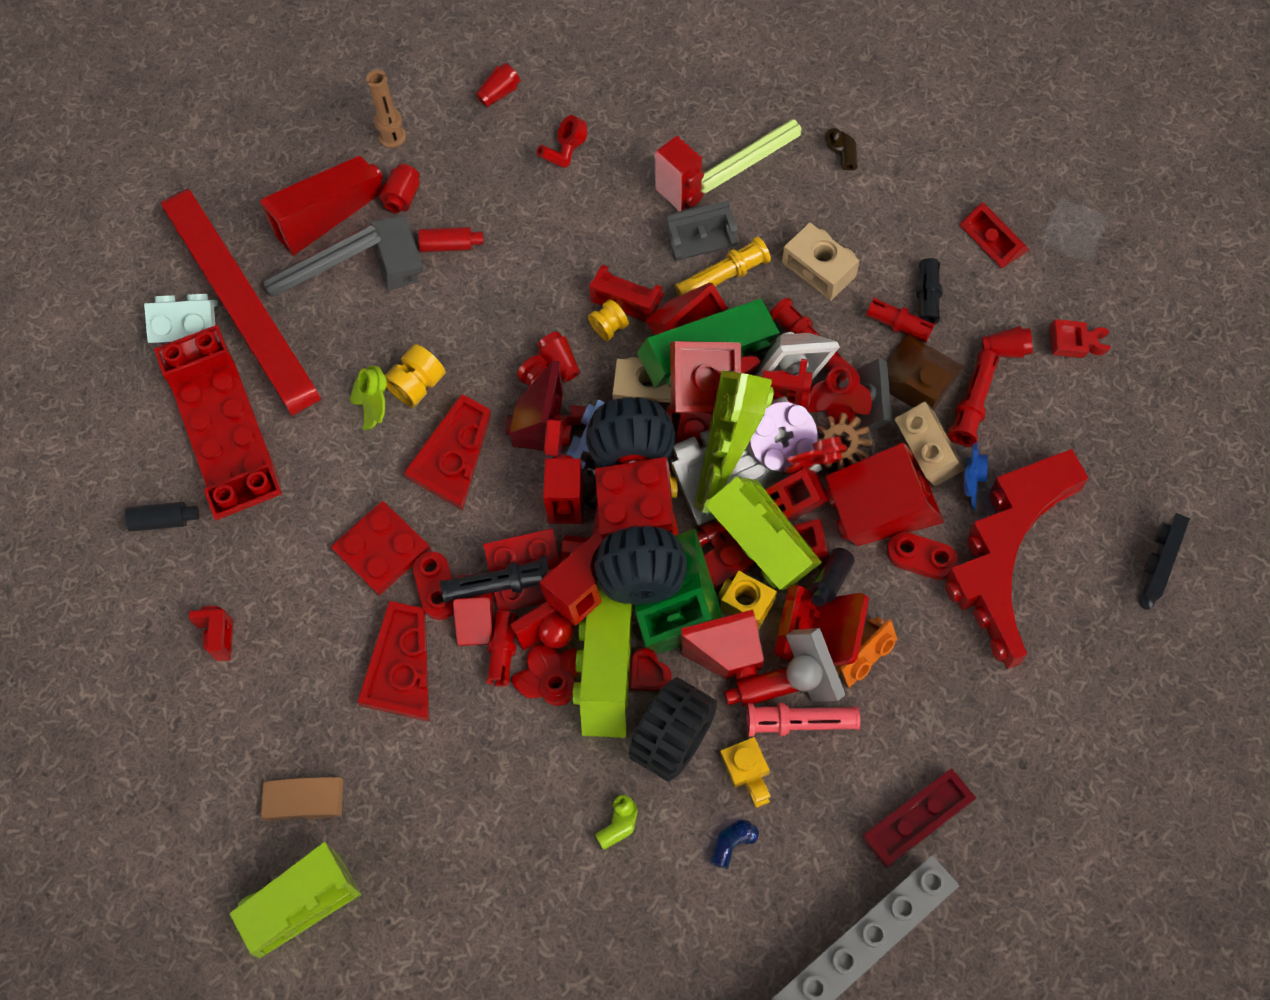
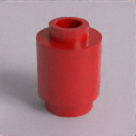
(400, 188)

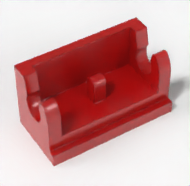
(632, 298)

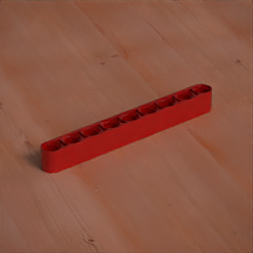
(241, 302)

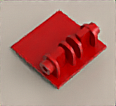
(522, 550)

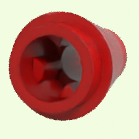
(499, 84)
(1010, 343)
(557, 348)

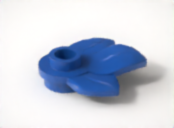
(975, 472)

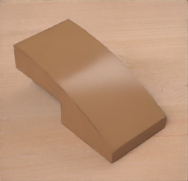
(302, 798)

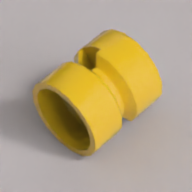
(417, 372)

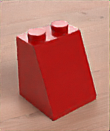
(882, 497)

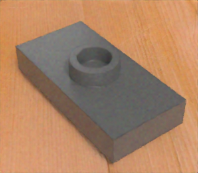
(875, 378)

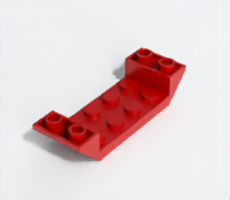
(219, 422)

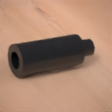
(159, 516)
(831, 576)

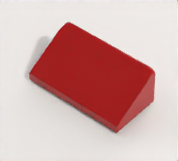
(993, 235)

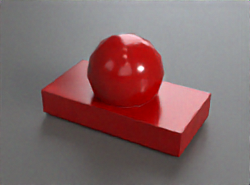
(543, 625)

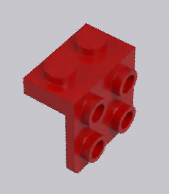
(838, 620)

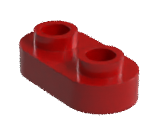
(922, 557)
(429, 584)

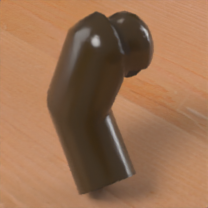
(844, 146)

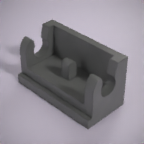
(701, 230)
(396, 253)

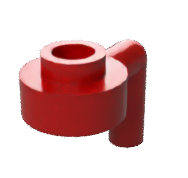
(570, 134)

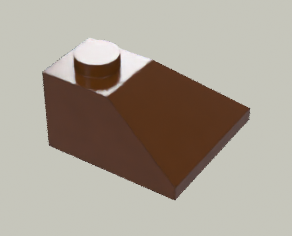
(920, 373)

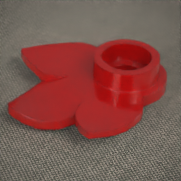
(833, 399)
(825, 452)
(544, 671)

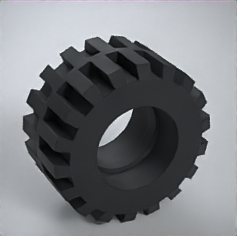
(672, 729)

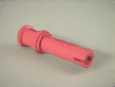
(783, 719)

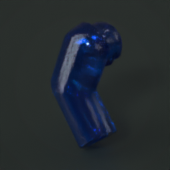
(728, 838)

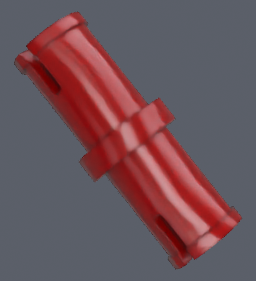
(900, 319)
(501, 649)

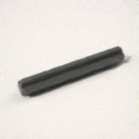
(322, 260)

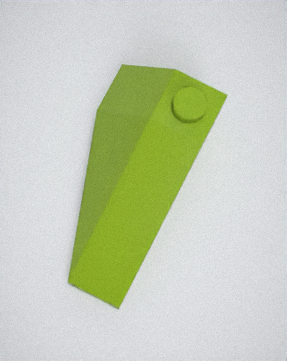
(735, 417)

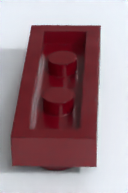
(918, 818)

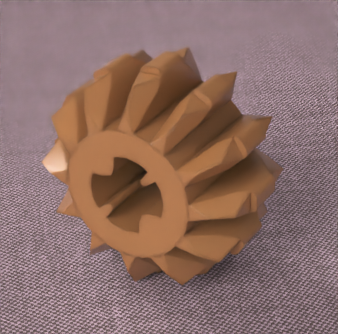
(842, 430)

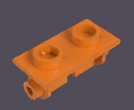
(876, 641)

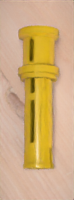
(735, 264)

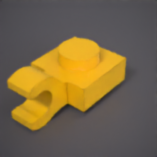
(747, 766)

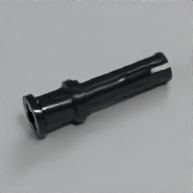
(513, 577)

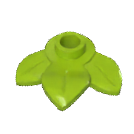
(369, 392)

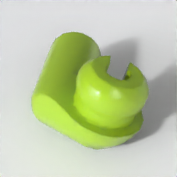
(622, 822)

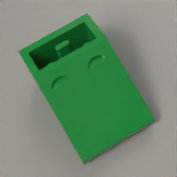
(690, 606)

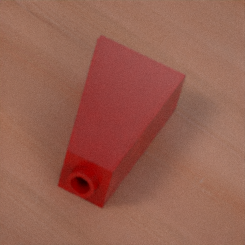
(321, 202)

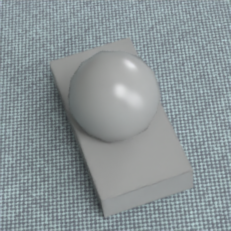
(813, 666)

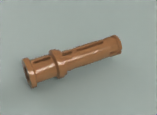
(387, 117)

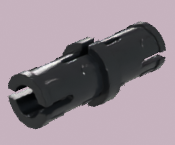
(929, 290)

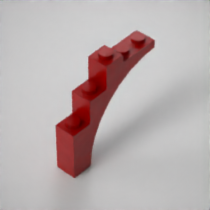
(988, 579)

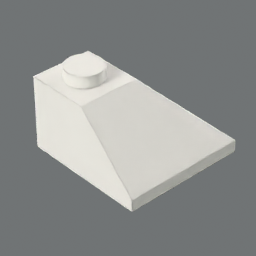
(792, 347)

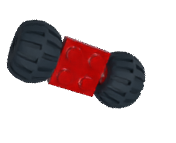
(635, 508)

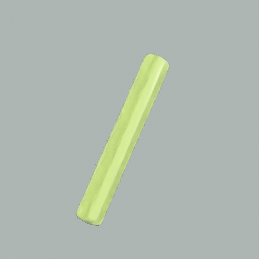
(750, 155)

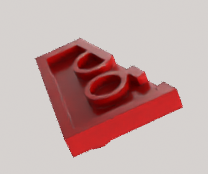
(452, 452)
(399, 665)

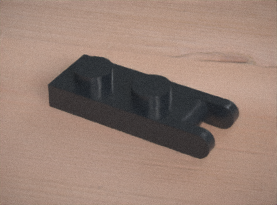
(1161, 563)

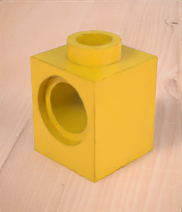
(742, 584)

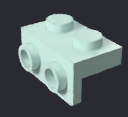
(174, 320)

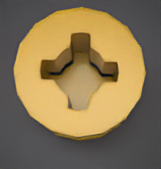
(608, 320)

